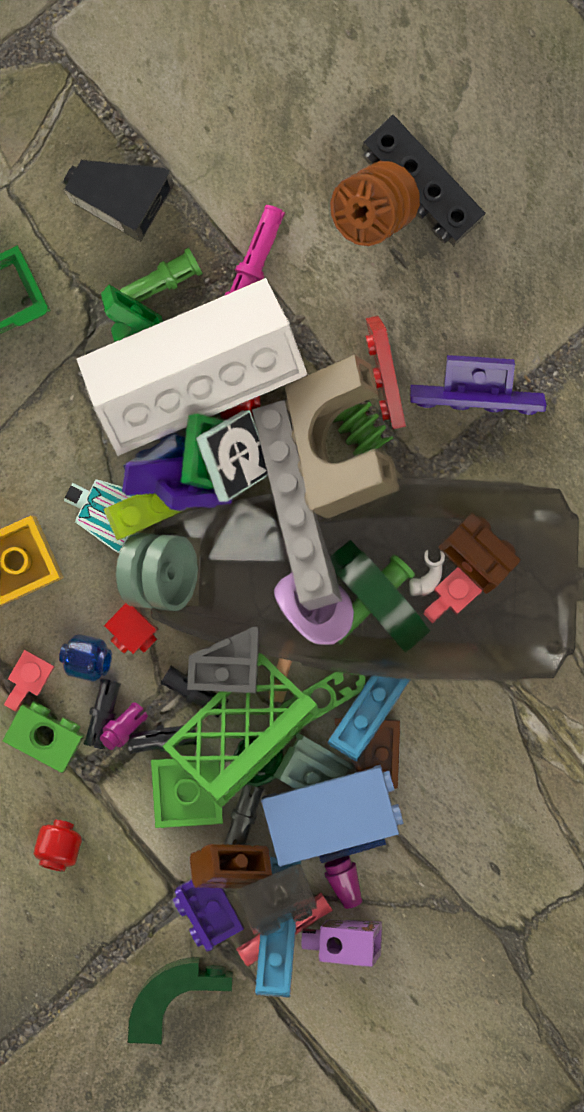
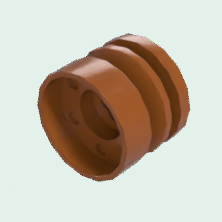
(375, 203)

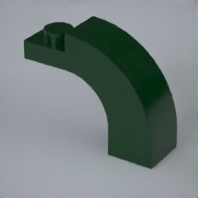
(379, 596)
(167, 983)

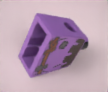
(359, 941)

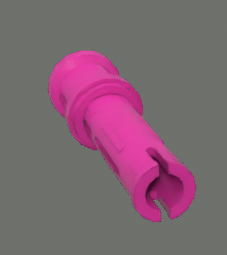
(251, 269)

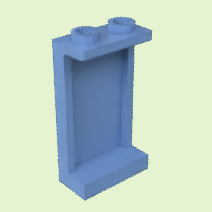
(332, 815)

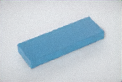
(366, 715)

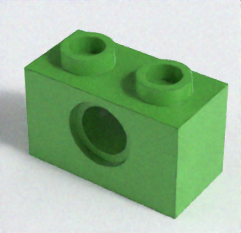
(23, 736)

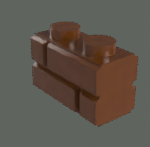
(480, 552)
(229, 865)

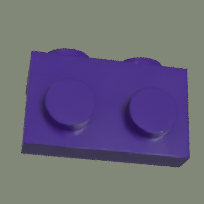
(209, 913)

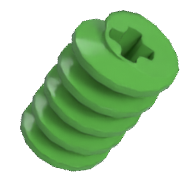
(362, 429)

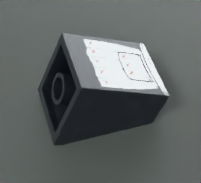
(119, 193)

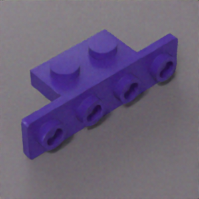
(479, 384)
(164, 480)

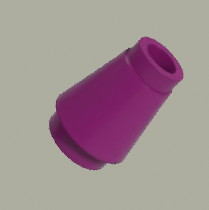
(344, 881)

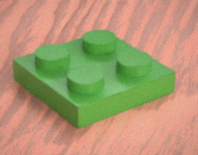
(180, 798)

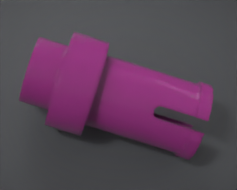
(118, 731)

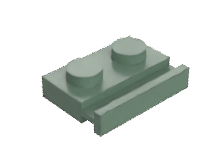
(310, 764)

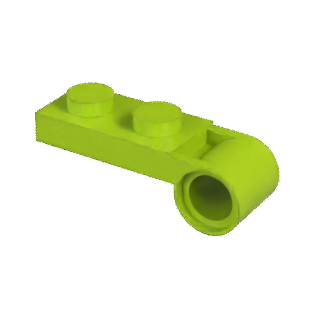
(136, 514)

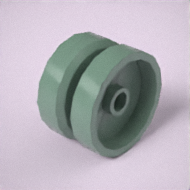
(156, 571)

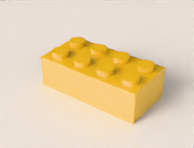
(25, 560)

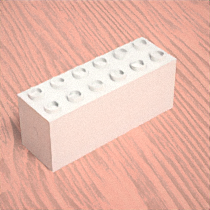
(191, 366)

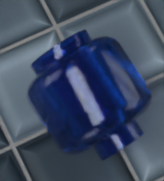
(85, 657)

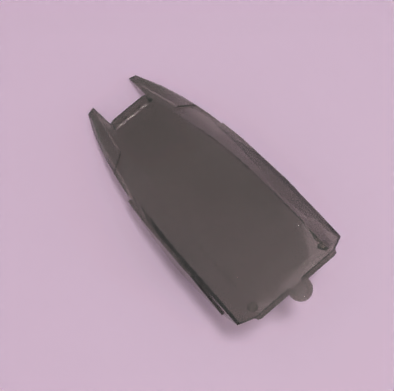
(505, 635)

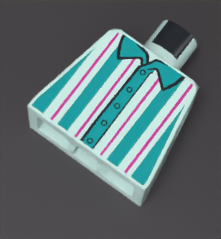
(92, 514)

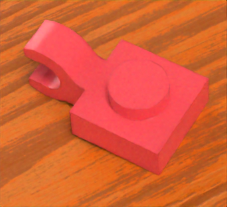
(455, 593)
(29, 676)

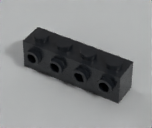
(439, 194)

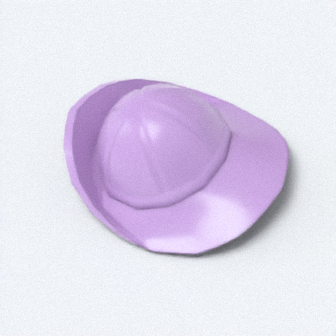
(319, 625)

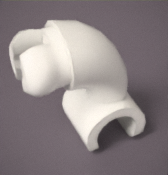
(427, 583)

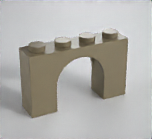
(313, 407)

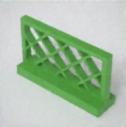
(255, 755)

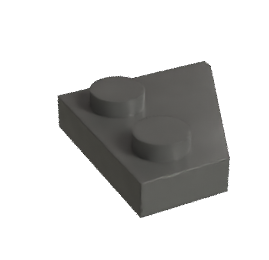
(227, 664)

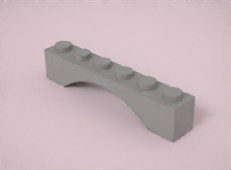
(302, 535)

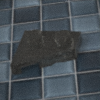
(248, 536)

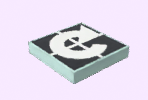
(233, 455)

